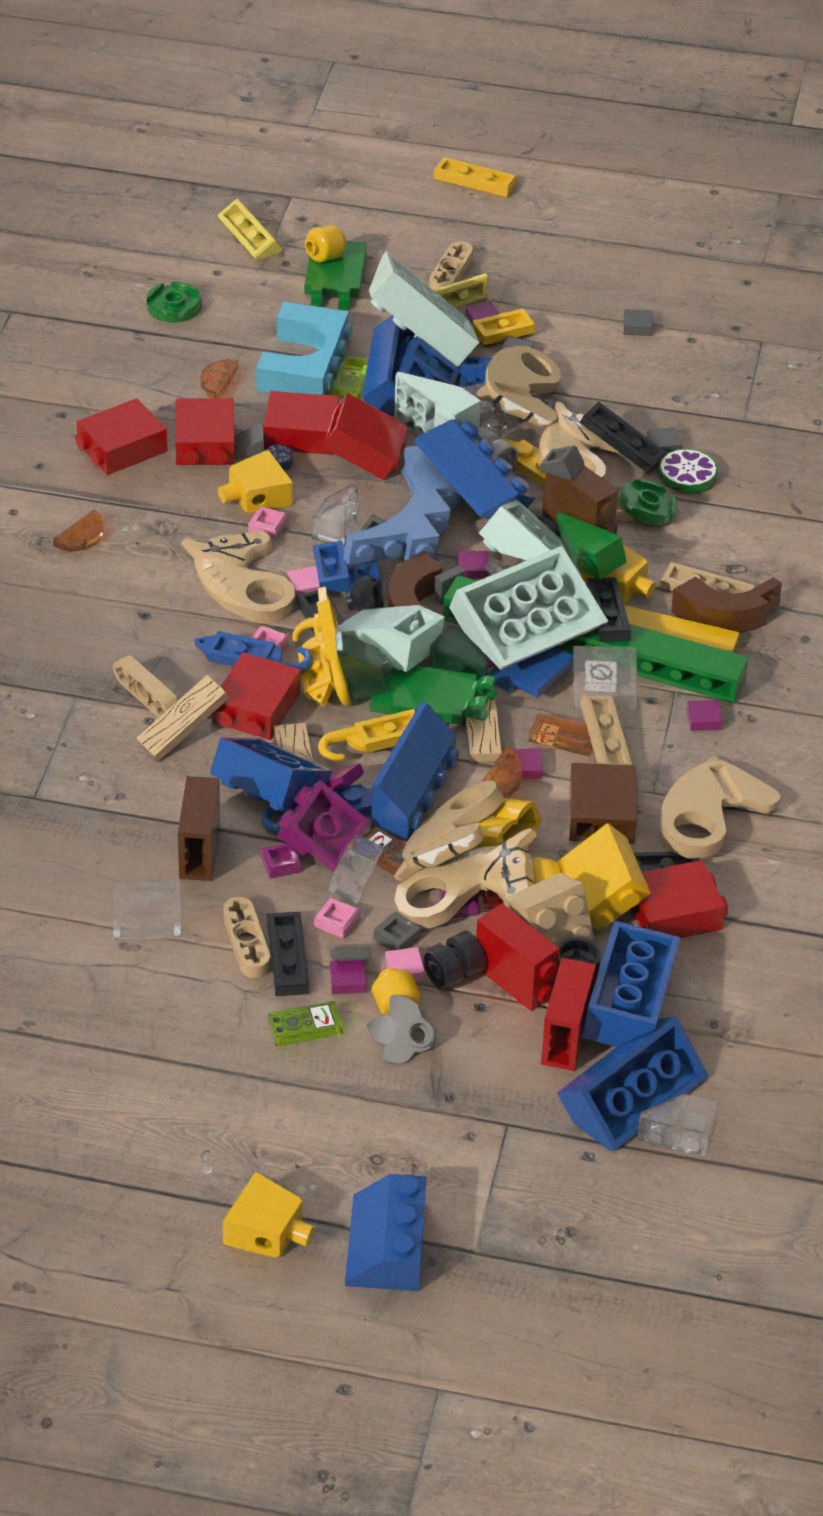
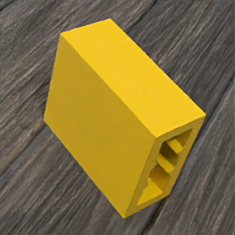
(608, 875)

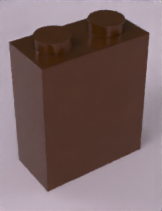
(584, 498)
(602, 796)
(199, 828)

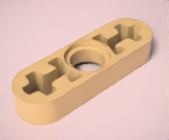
(450, 260)
(143, 685)
(241, 948)

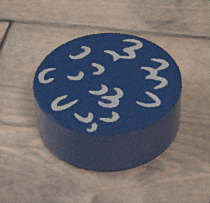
(282, 454)

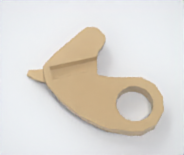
(699, 801)

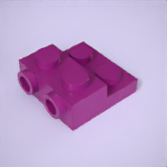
(321, 824)

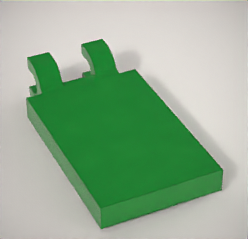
(337, 277)
(446, 692)

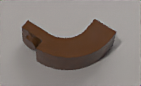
(413, 581)
(728, 611)

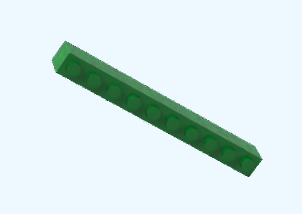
(661, 657)

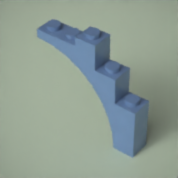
(418, 523)

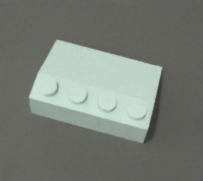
(422, 310)
(527, 608)

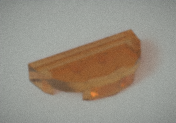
(217, 376)
(82, 534)
(506, 772)

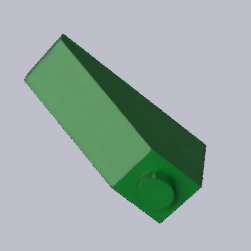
(591, 548)

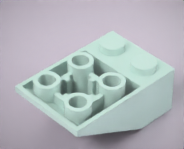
(429, 403)
(398, 632)

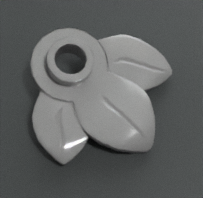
(397, 1028)

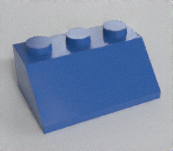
(265, 770)
(387, 1234)

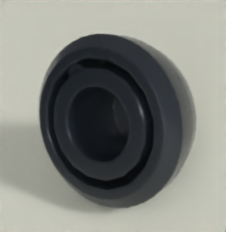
(365, 594)

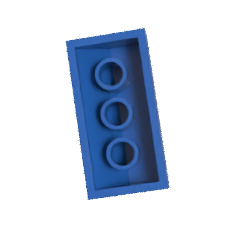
(384, 361)
(473, 467)
(413, 774)
(630, 984)
(631, 1079)

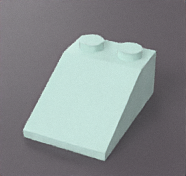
(519, 533)

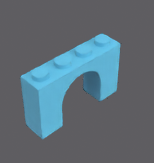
(312, 373)

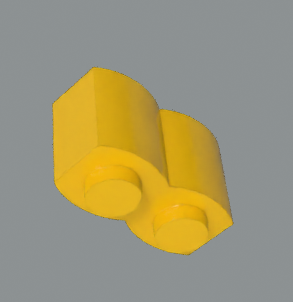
(508, 821)

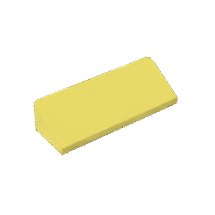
(249, 231)
(465, 291)

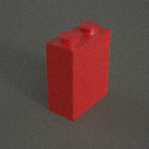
(298, 421)
(204, 431)
(121, 436)
(366, 436)
(258, 695)
(681, 901)
(518, 957)
(567, 1014)

